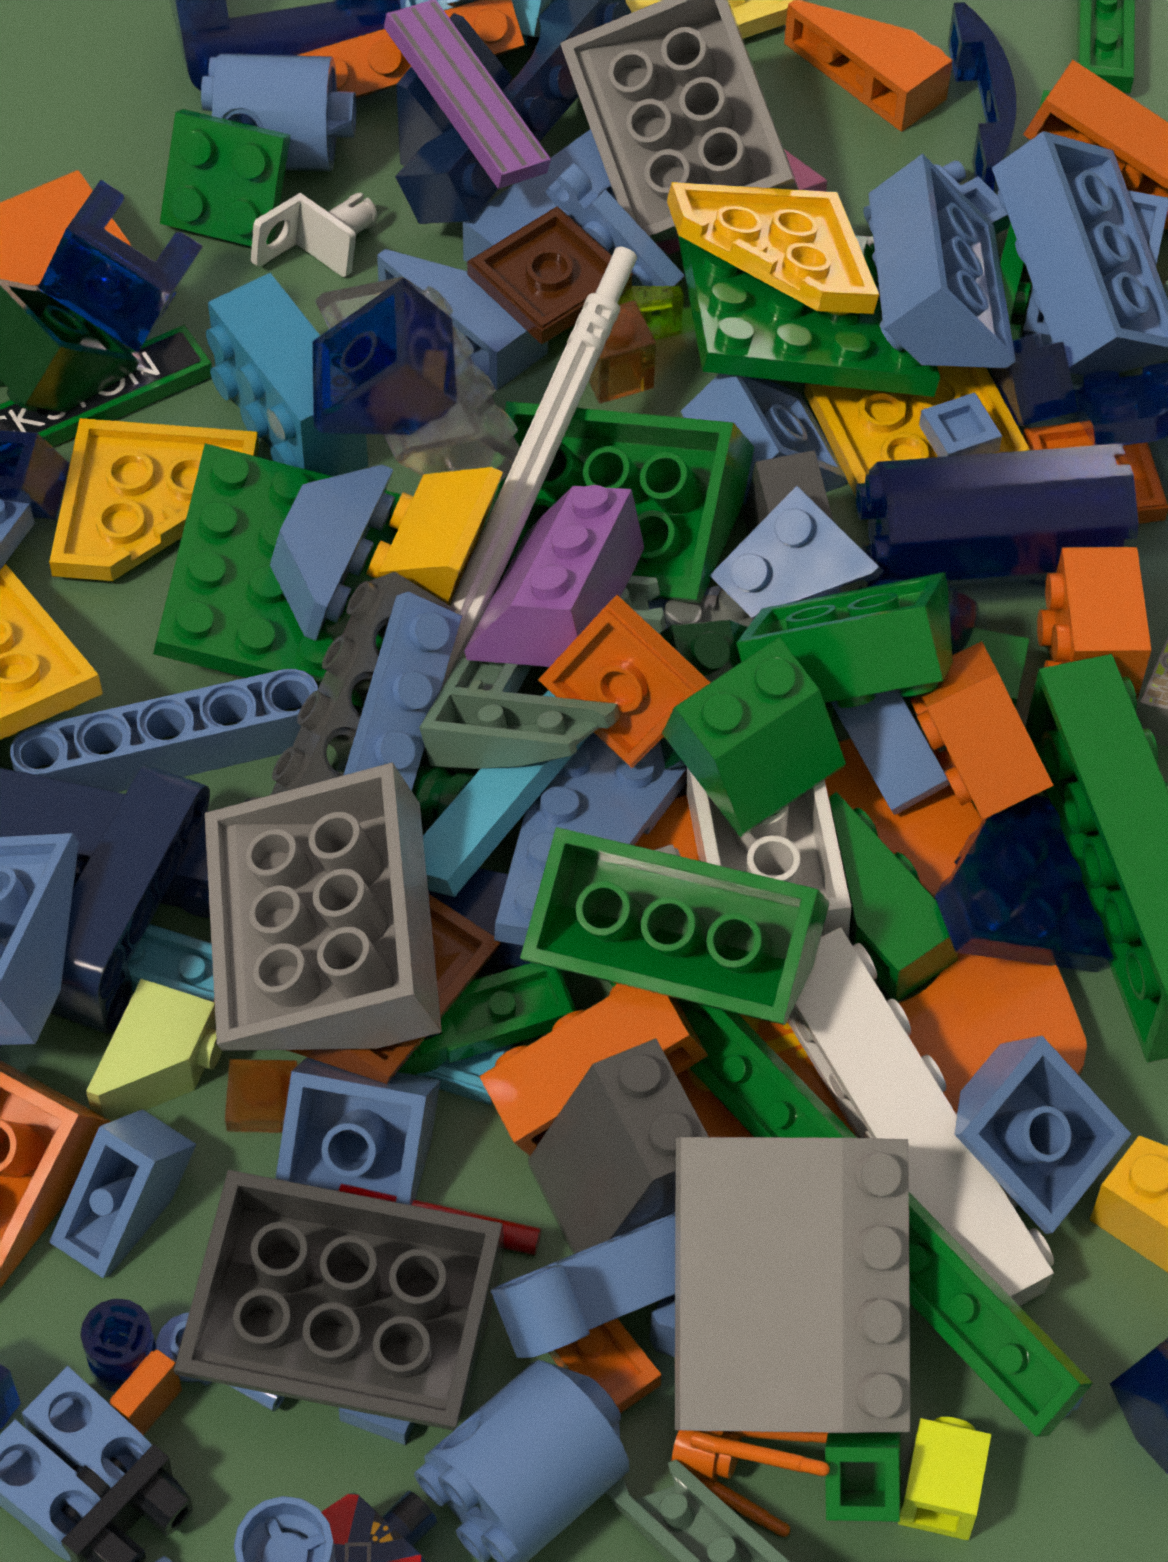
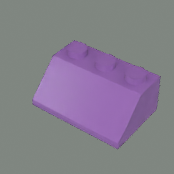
(560, 577)

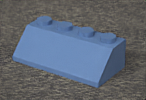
(1085, 253)
(938, 272)

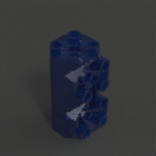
(995, 512)

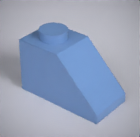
(121, 1190)

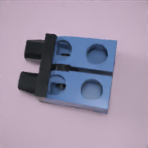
(86, 1476)

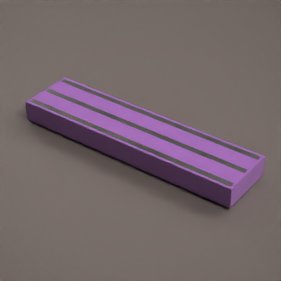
(467, 93)

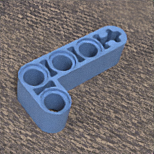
(588, 1288)

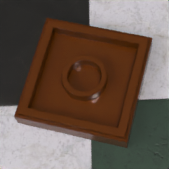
(543, 273)

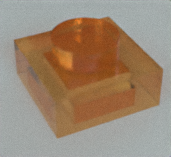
(257, 1095)

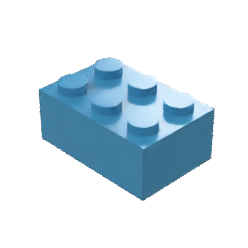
(268, 371)

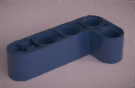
(123, 891)

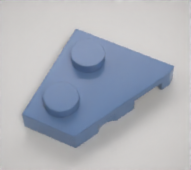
(792, 558)

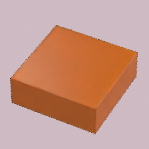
(147, 1391)

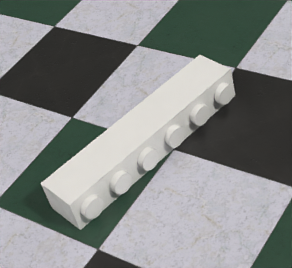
(895, 1093)

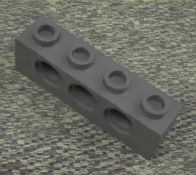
(349, 665)

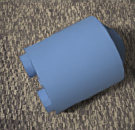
(284, 96)
(527, 1462)

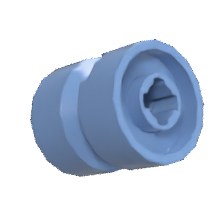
(284, 1532)

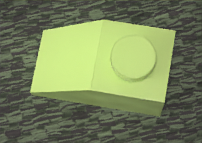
(155, 1051)

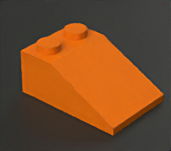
(40, 1159)

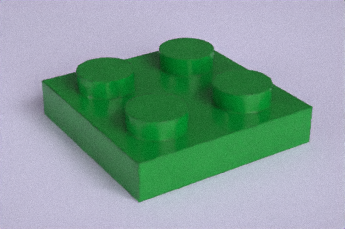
(222, 176)

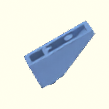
(498, 340)

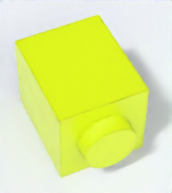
(945, 1477)

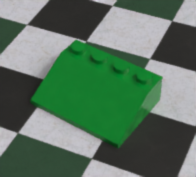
(682, 477)

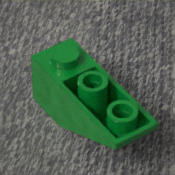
(889, 906)

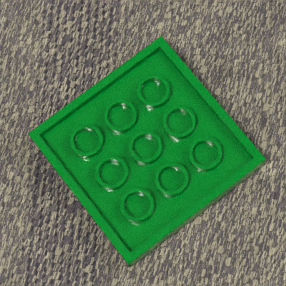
(766, 334)
(223, 595)

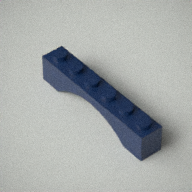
(445, 177)

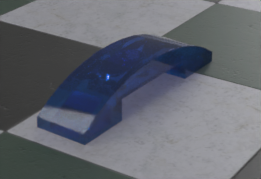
(982, 59)

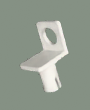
(321, 233)

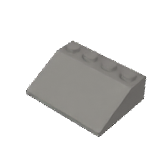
(675, 104)
(322, 917)
(792, 1285)

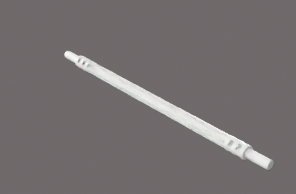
(538, 450)

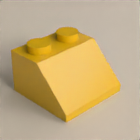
(438, 529)

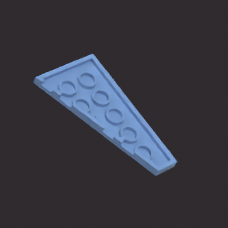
(591, 796)

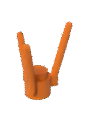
(717, 1454)

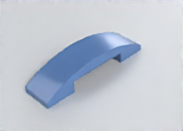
(893, 749)

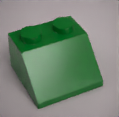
(756, 737)

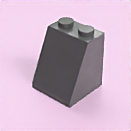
(614, 1147)

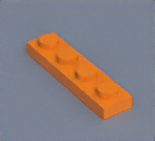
(376, 64)

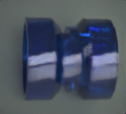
(117, 1360)

